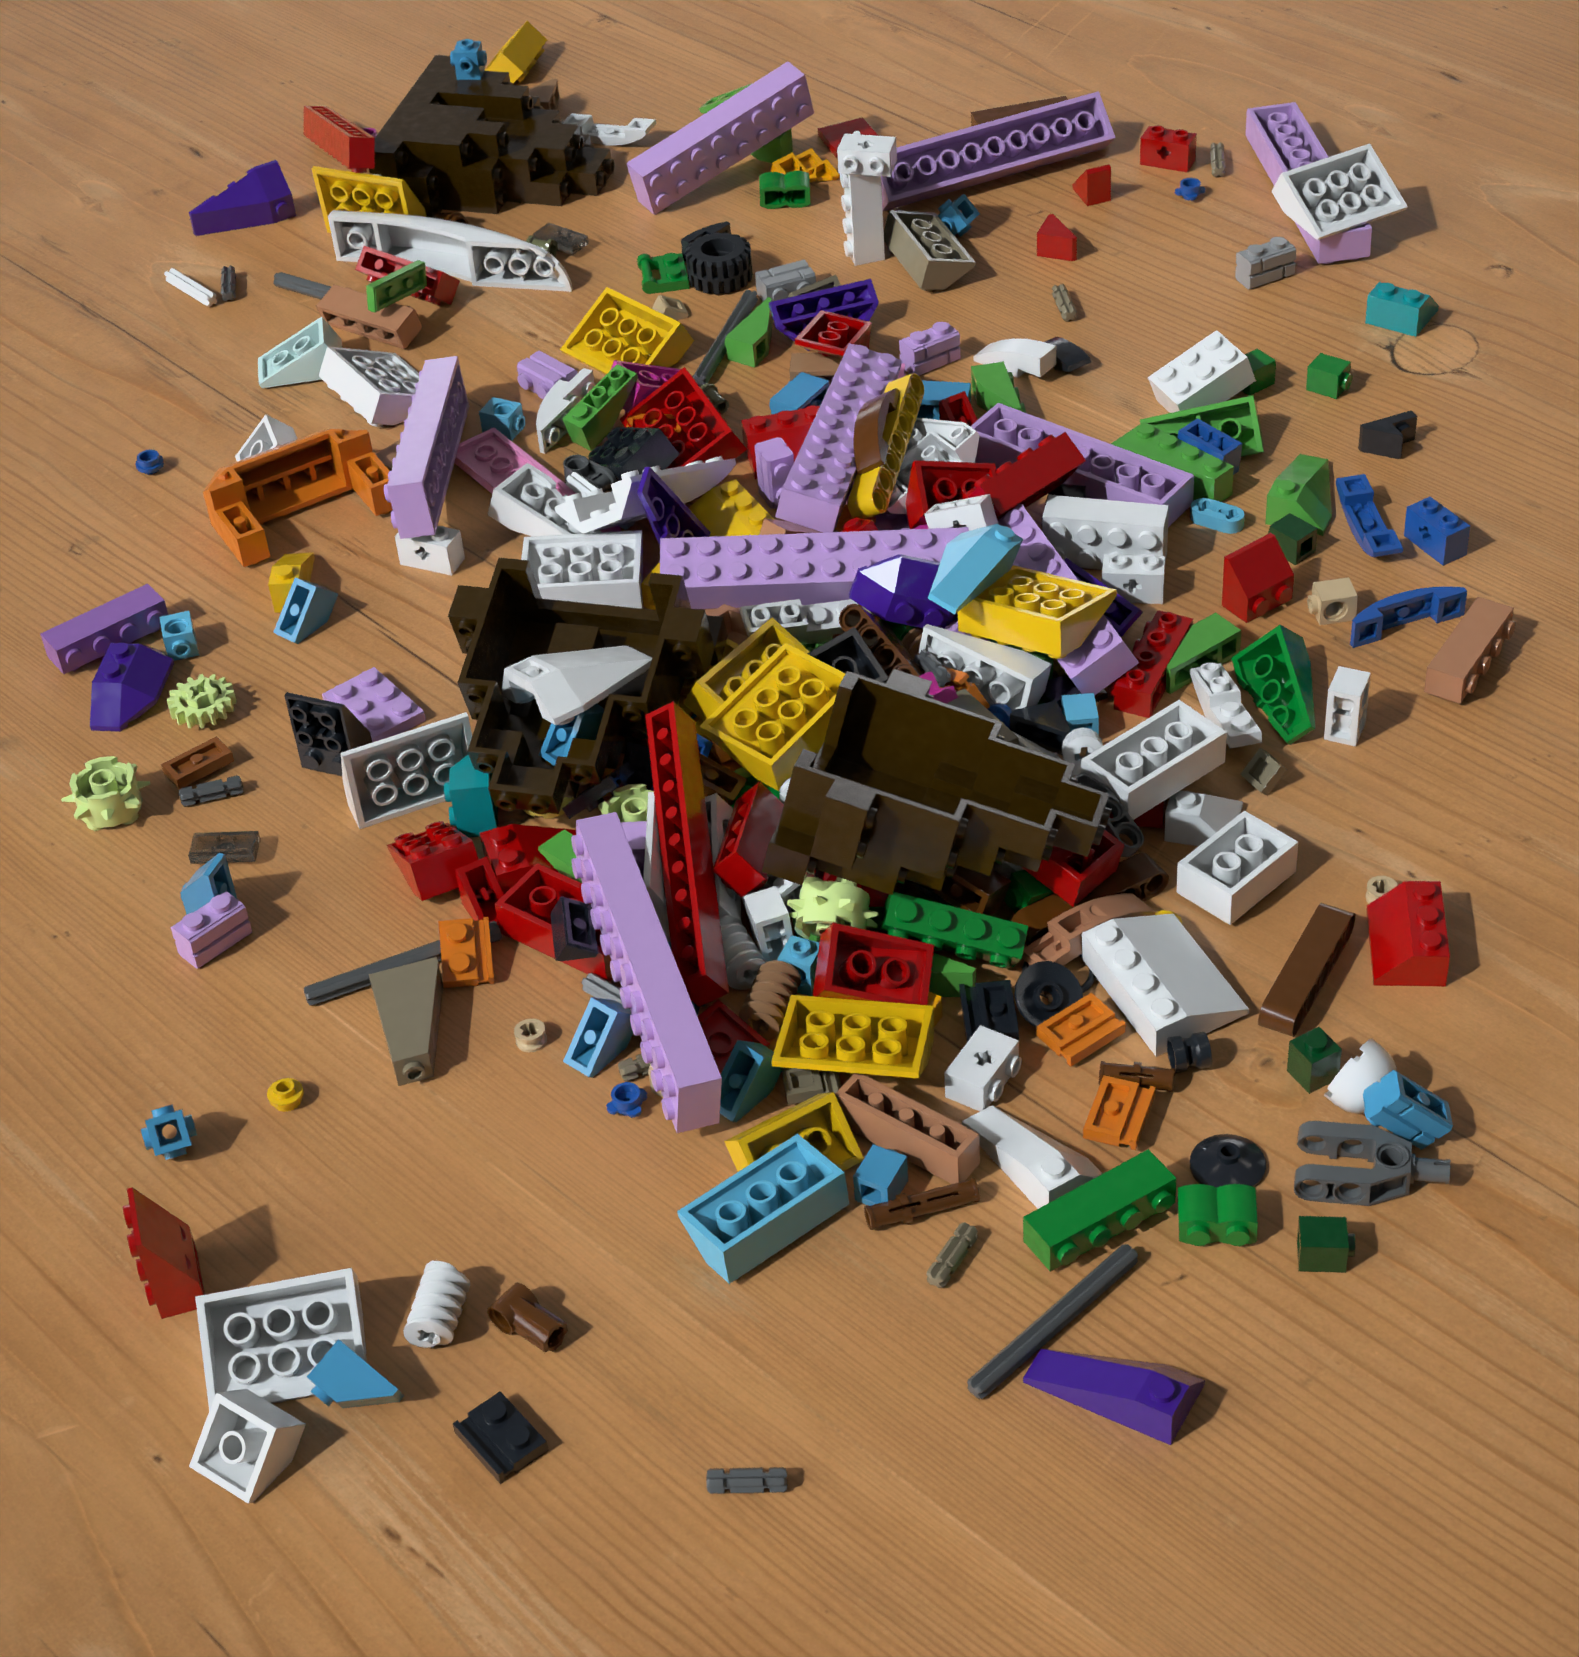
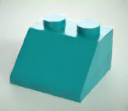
(1399, 309)
(470, 798)

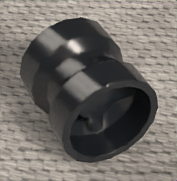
(1189, 1052)

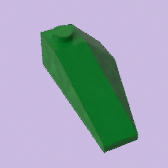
(1280, 681)

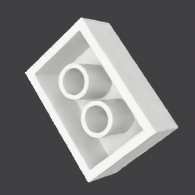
(1202, 375)
(1237, 867)

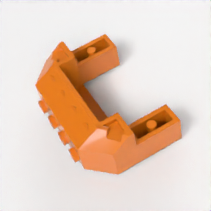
(289, 479)

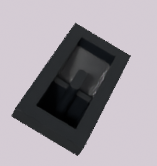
(1042, 725)

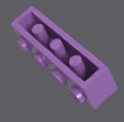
(91, 633)

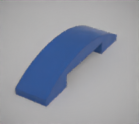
(1364, 519)
(1406, 607)

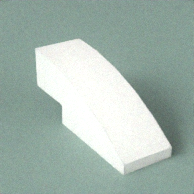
(1020, 356)

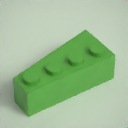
(1211, 475)

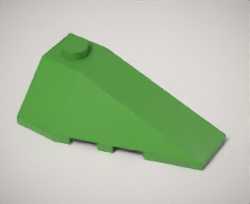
(1233, 417)
(1302, 491)

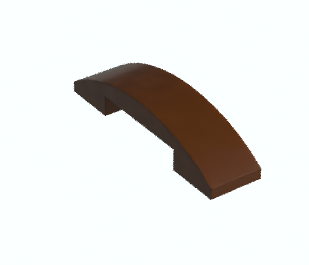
(868, 444)

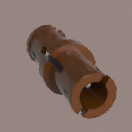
(1159, 1077)

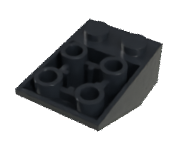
(634, 450)
(323, 732)

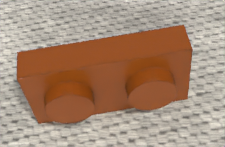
(197, 762)

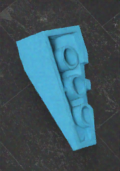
(973, 564)

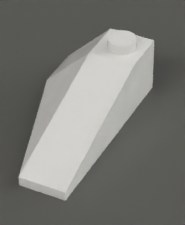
(527, 504)
(997, 670)
(1030, 1158)

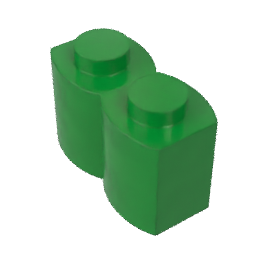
(784, 189)
(1217, 1214)

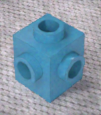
(468, 59)
(952, 217)
(155, 1139)

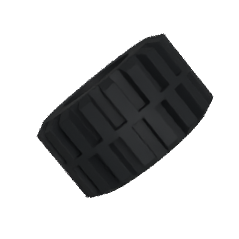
(719, 263)

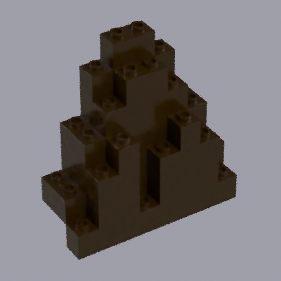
(485, 145)
(514, 622)
(923, 789)

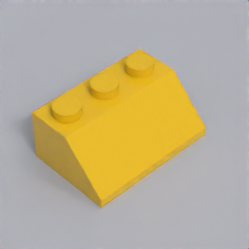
(519, 53)
(815, 1119)

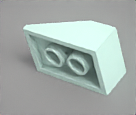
(298, 357)

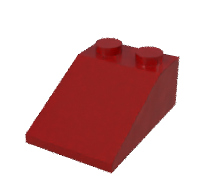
(833, 332)
(515, 850)
(872, 966)

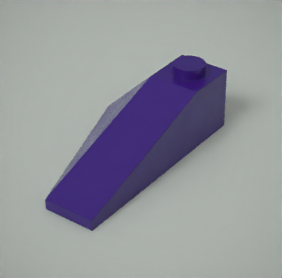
(252, 201)
(665, 511)
(1129, 1392)

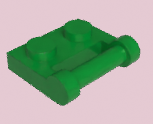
(671, 270)

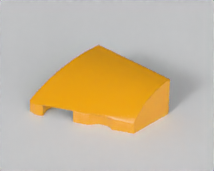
(808, 162)

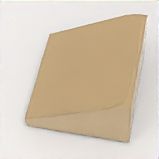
(670, 307)

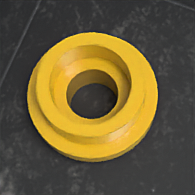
(285, 1094)

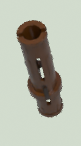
(880, 1215)

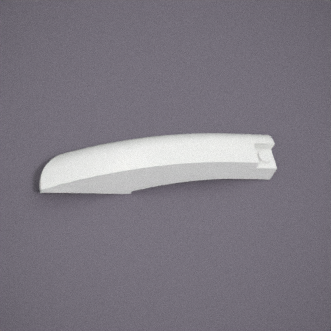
(451, 247)

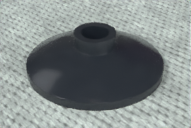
(1050, 980)
(1227, 1161)

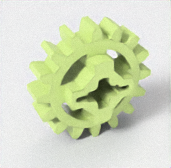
(201, 701)

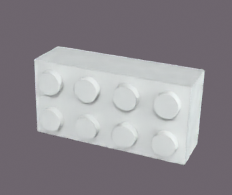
(1094, 527)
(1158, 757)

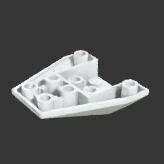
(933, 442)
(572, 680)

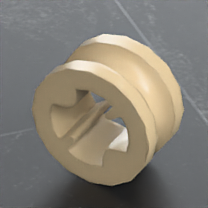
(1378, 884)
(530, 1043)

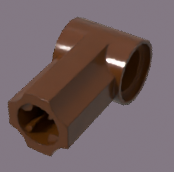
(521, 1313)

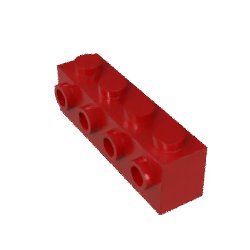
(378, 264)
(1144, 684)
(747, 840)

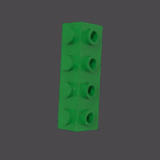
(954, 930)
(1099, 1210)

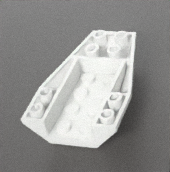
(623, 505)

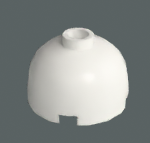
(1358, 1074)

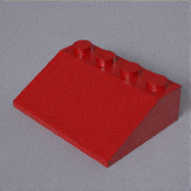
(703, 427)

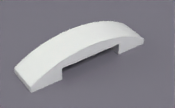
(611, 134)

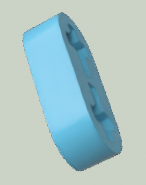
(1217, 515)

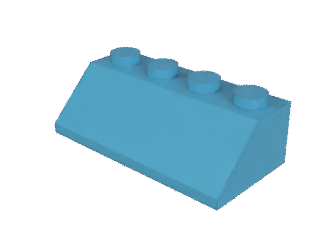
(764, 1207)

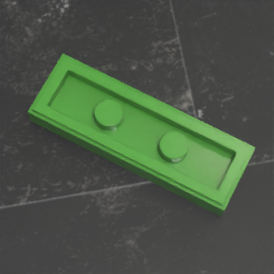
(396, 286)

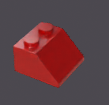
(1256, 579)

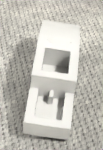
(557, 404)
(806, 623)
(1223, 706)

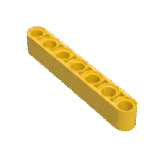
(874, 489)

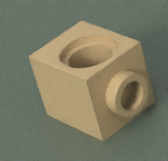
(1333, 601)

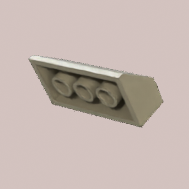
(926, 249)

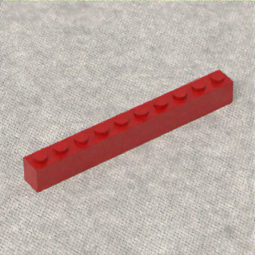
(340, 138)
(686, 854)

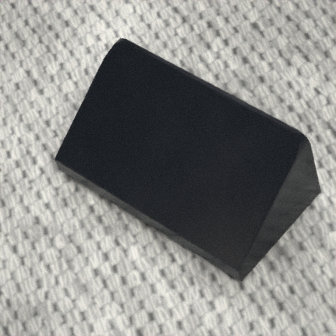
(573, 930)

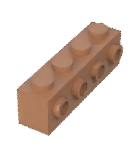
(349, 311)
(1469, 650)
(909, 1128)

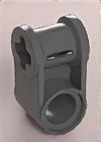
(593, 472)

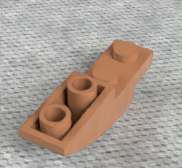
(1065, 931)

